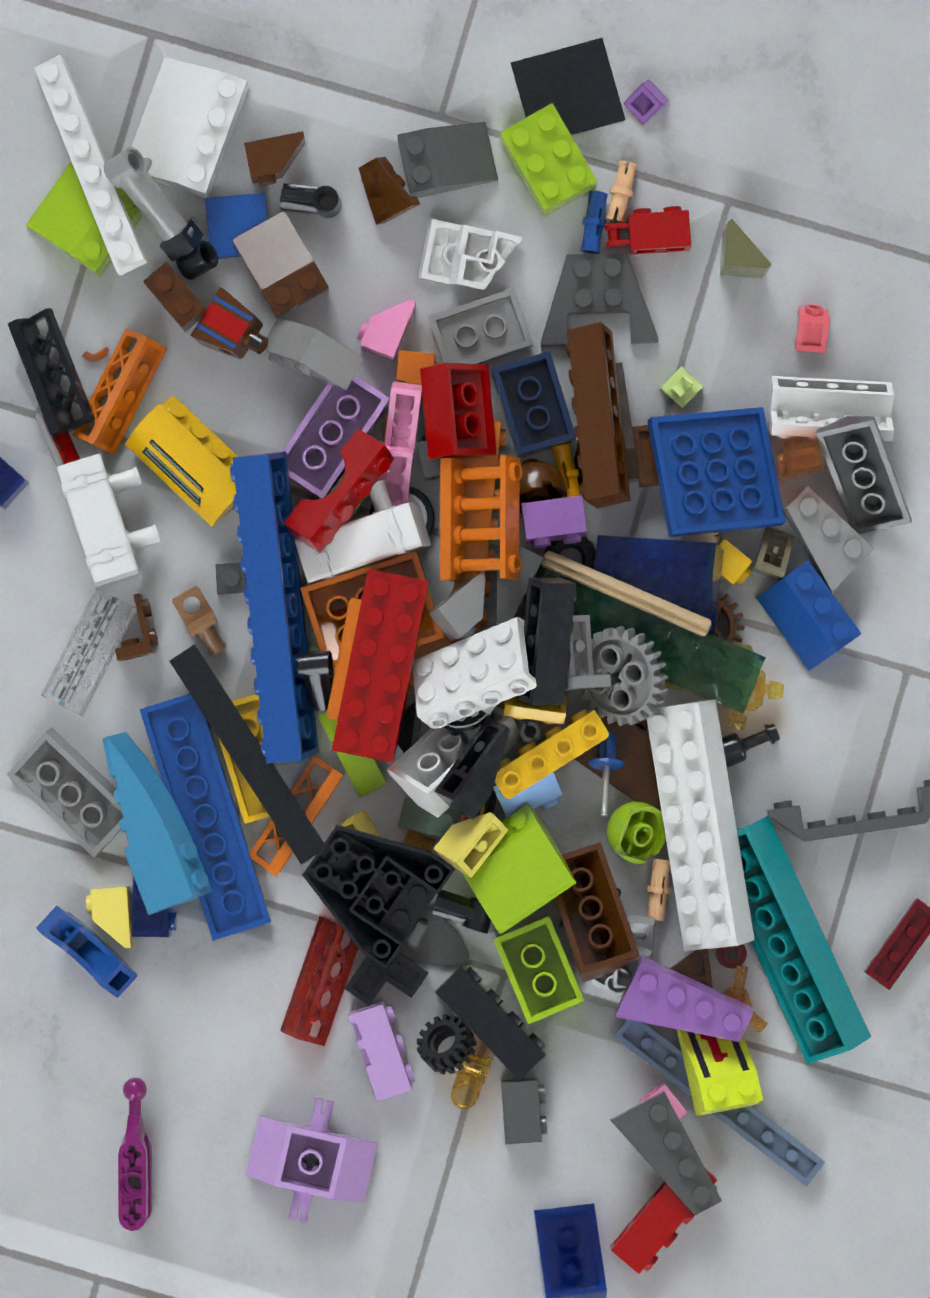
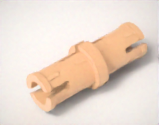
(621, 192)
(658, 889)

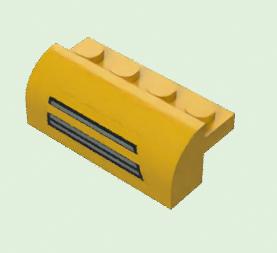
(186, 458)

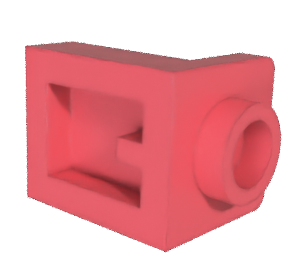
(812, 329)

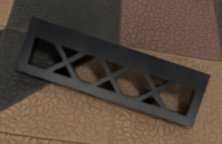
(46, 376)

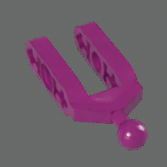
(135, 1135)

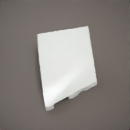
(464, 254)

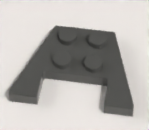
(598, 286)

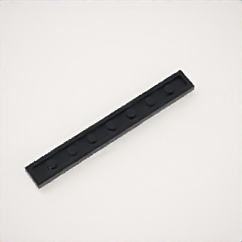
(247, 753)

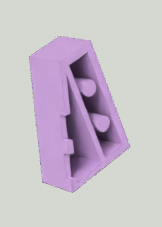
(382, 1050)

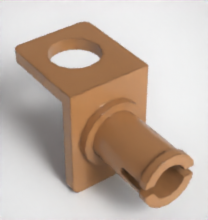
(200, 622)

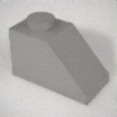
(461, 609)

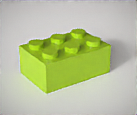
(548, 160)
(538, 969)

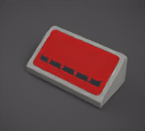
(60, 445)

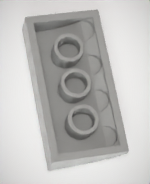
(69, 791)

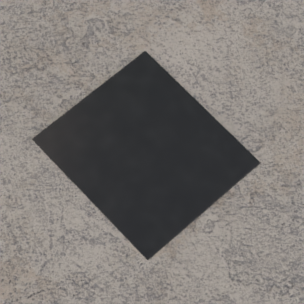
(576, 83)

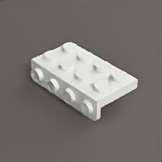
(472, 674)

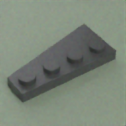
(665, 1145)

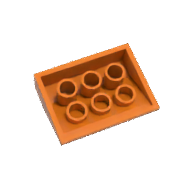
(329, 601)

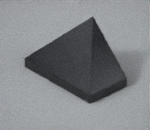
(410, 728)

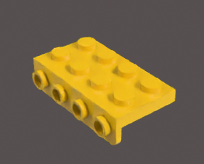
(556, 751)

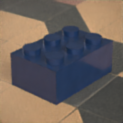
(533, 404)

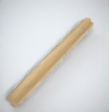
(626, 593)

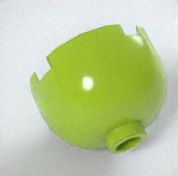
(636, 831)

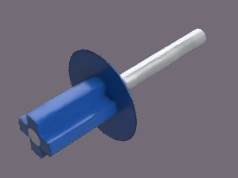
(606, 762)

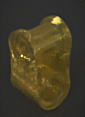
(472, 1078)

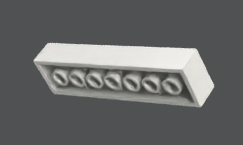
(700, 826)

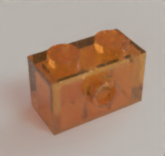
(798, 460)

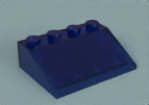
(669, 569)

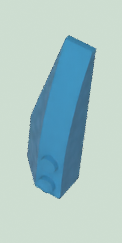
(158, 839)

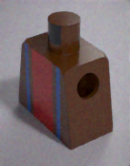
(229, 327)

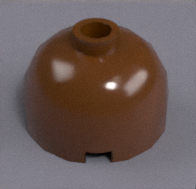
(540, 482)

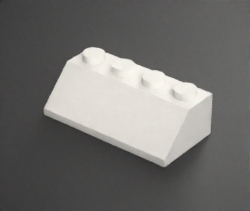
(431, 758)

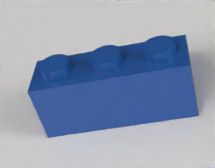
(808, 615)

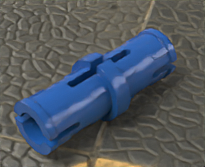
(594, 222)

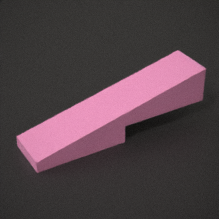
(401, 438)

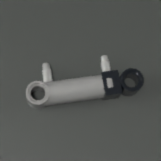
(179, 237)

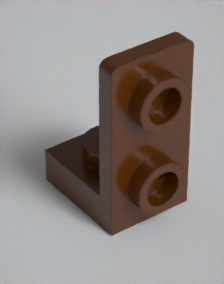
(132, 648)

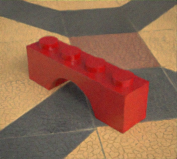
(319, 520)

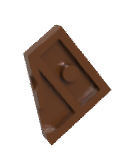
(385, 190)

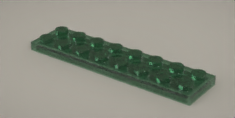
(693, 661)

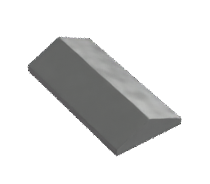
(863, 474)

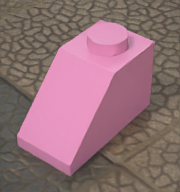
(386, 330)

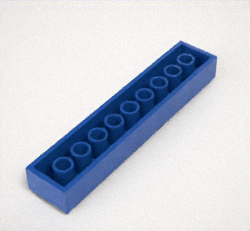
(274, 605)

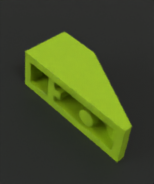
(361, 770)

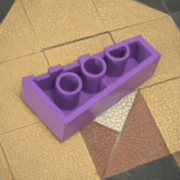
(681, 1003)

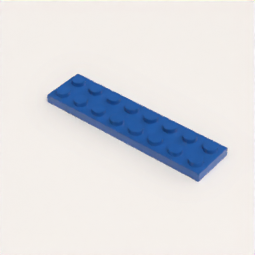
(201, 792)

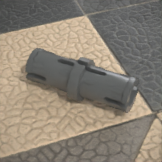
(539, 731)

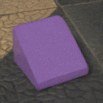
(646, 101)

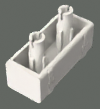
(98, 521)
(368, 540)

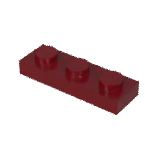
(901, 945)

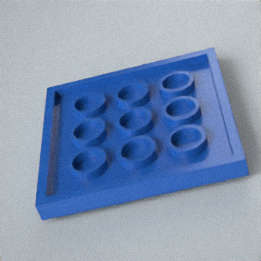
(716, 471)

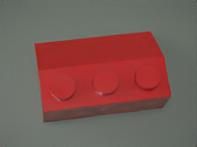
(458, 411)

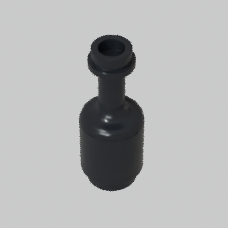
(736, 747)

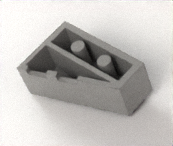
(311, 353)
(826, 537)

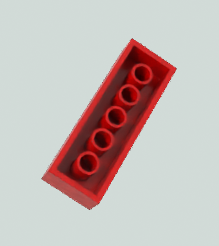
(380, 666)

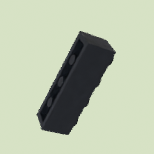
(548, 637)
(490, 1022)

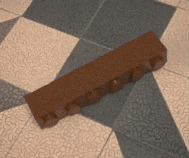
(598, 415)

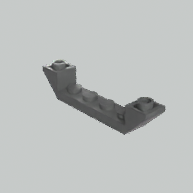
(791, 819)

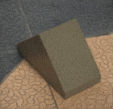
(773, 553)

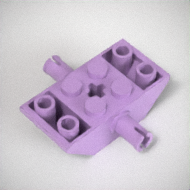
(342, 1165)

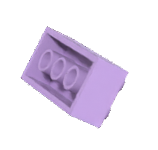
(333, 419)

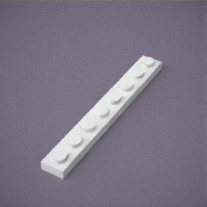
(89, 165)

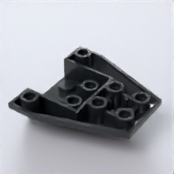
(375, 887)

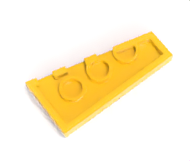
(248, 801)

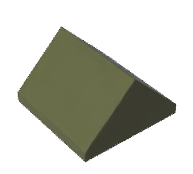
(740, 254)

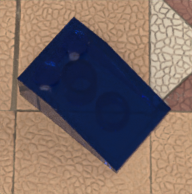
(570, 1252)

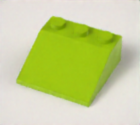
(70, 225)
(520, 871)

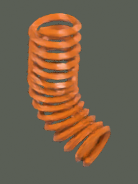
(100, 354)

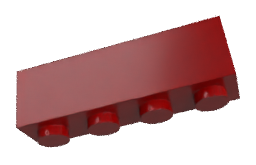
(652, 1228)

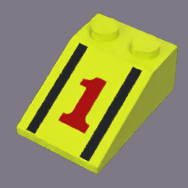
(719, 1073)

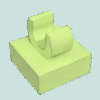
(681, 387)

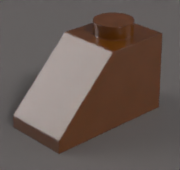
(272, 157)

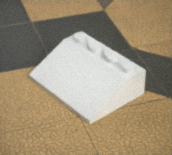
(189, 124)

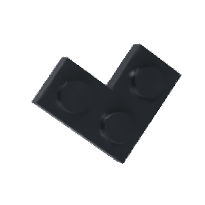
(372, 976)

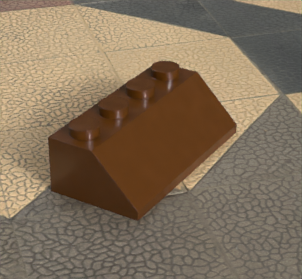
(595, 915)

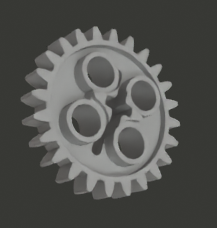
(642, 689)

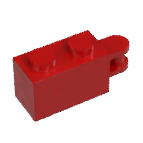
(653, 231)

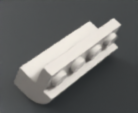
(807, 404)

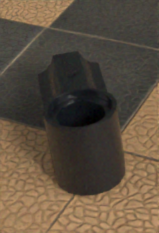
(307, 199)
(317, 672)
(462, 910)

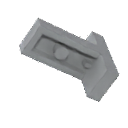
(580, 668)

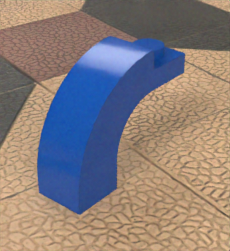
(88, 950)

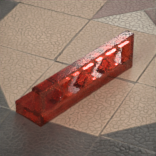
(316, 980)

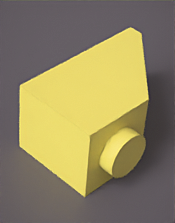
(471, 842)
(112, 912)

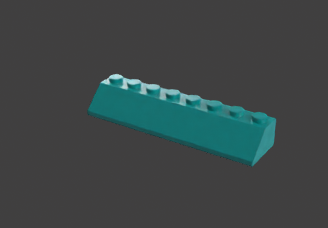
(795, 950)

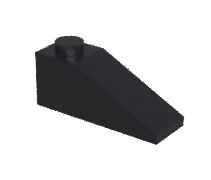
(475, 771)

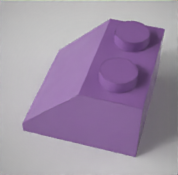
(554, 521)

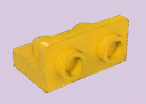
(543, 713)

